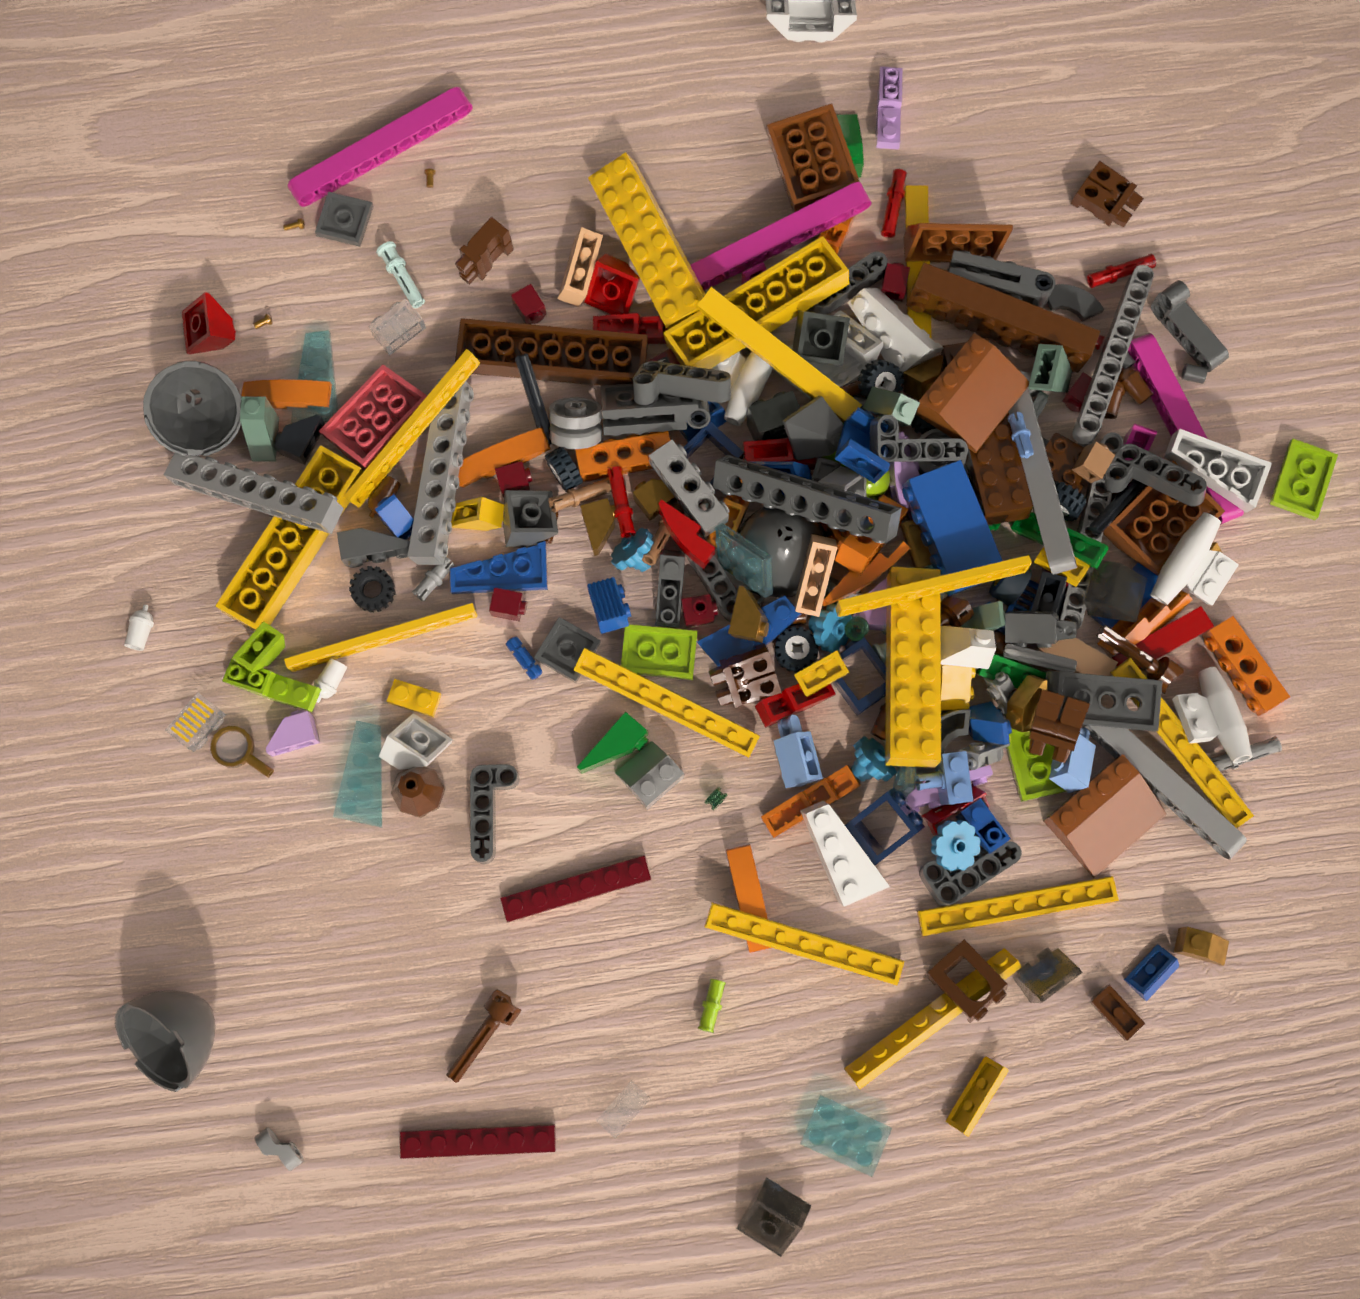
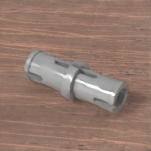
(433, 579)

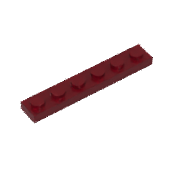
(575, 889)
(477, 1141)

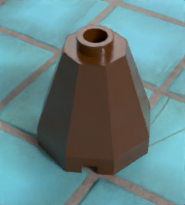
(425, 795)

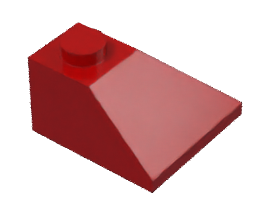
(612, 286)
(207, 326)

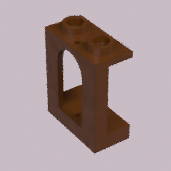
(970, 1008)

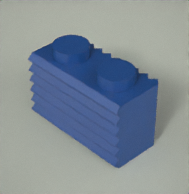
(608, 605)

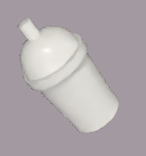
(139, 629)
(330, 679)

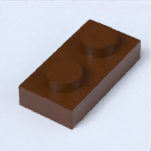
(1117, 1012)

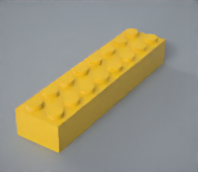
(648, 240)
(767, 298)
(285, 548)
(913, 675)

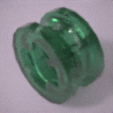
(852, 633)
(716, 798)

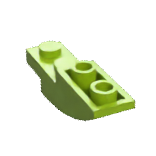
(272, 686)

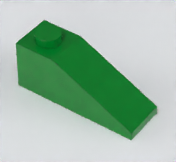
(851, 130)
(618, 742)

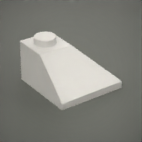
(967, 647)
(414, 744)

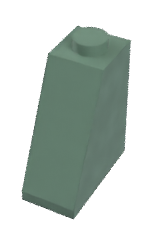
(1050, 369)
(887, 402)
(260, 428)

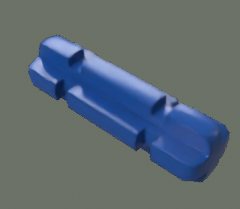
(524, 658)

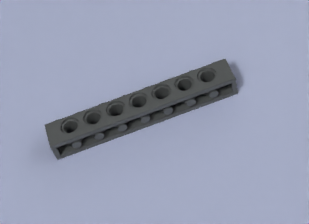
(884, 515)

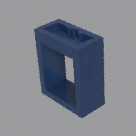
(718, 438)
(877, 694)
(866, 840)

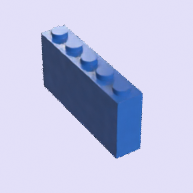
(951, 520)

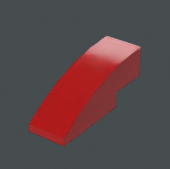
(773, 451)
(686, 534)
(789, 703)

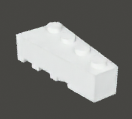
(902, 339)
(1225, 469)
(843, 859)

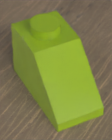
(260, 648)

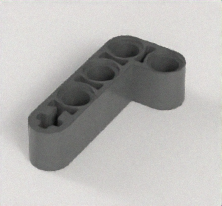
(861, 269)
(1187, 327)
(680, 381)
(918, 446)
(1190, 494)
(719, 577)
(488, 813)
(975, 871)

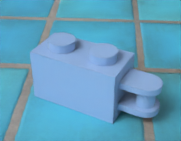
(796, 754)
(1076, 771)

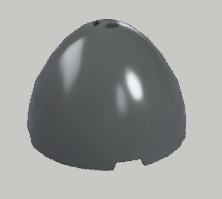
(190, 426)
(786, 556)
(168, 1036)

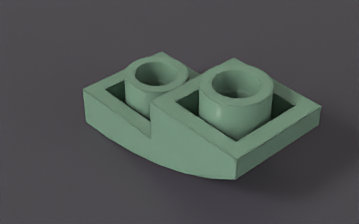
(987, 617)

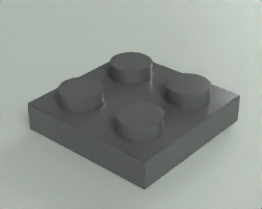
(344, 219)
(564, 647)

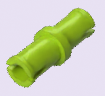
(711, 1005)

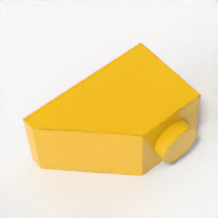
(478, 514)

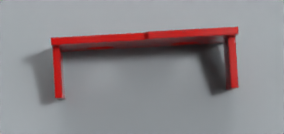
(947, 810)

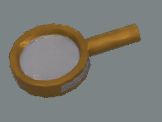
(234, 748)

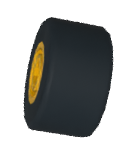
(1010, 588)

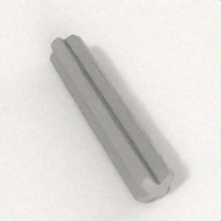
(1039, 658)

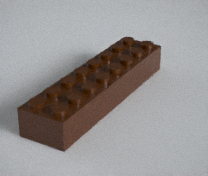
(999, 316)
(554, 352)
(996, 469)

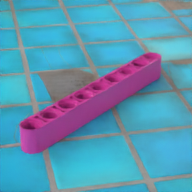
(379, 146)
(781, 235)
(1172, 402)

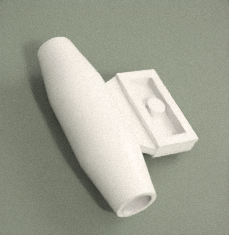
(747, 384)
(1195, 565)
(1214, 715)

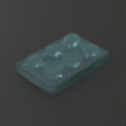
(744, 560)
(846, 1136)

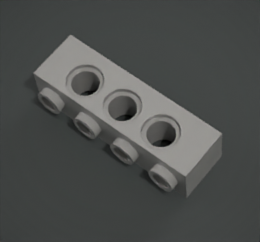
(673, 454)

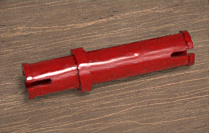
(895, 195)
(1112, 273)
(622, 509)

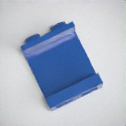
(855, 447)

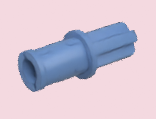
(1021, 435)

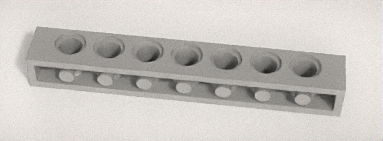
(433, 481)
(255, 491)

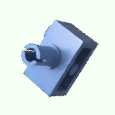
(951, 779)

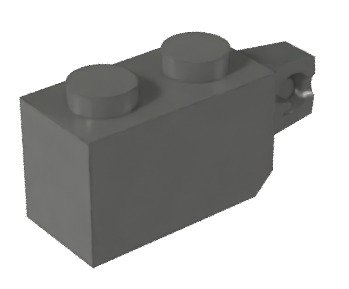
(1037, 627)

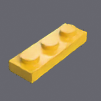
(976, 1096)

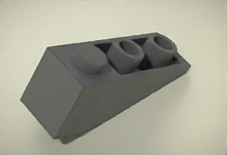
(364, 546)
(670, 588)

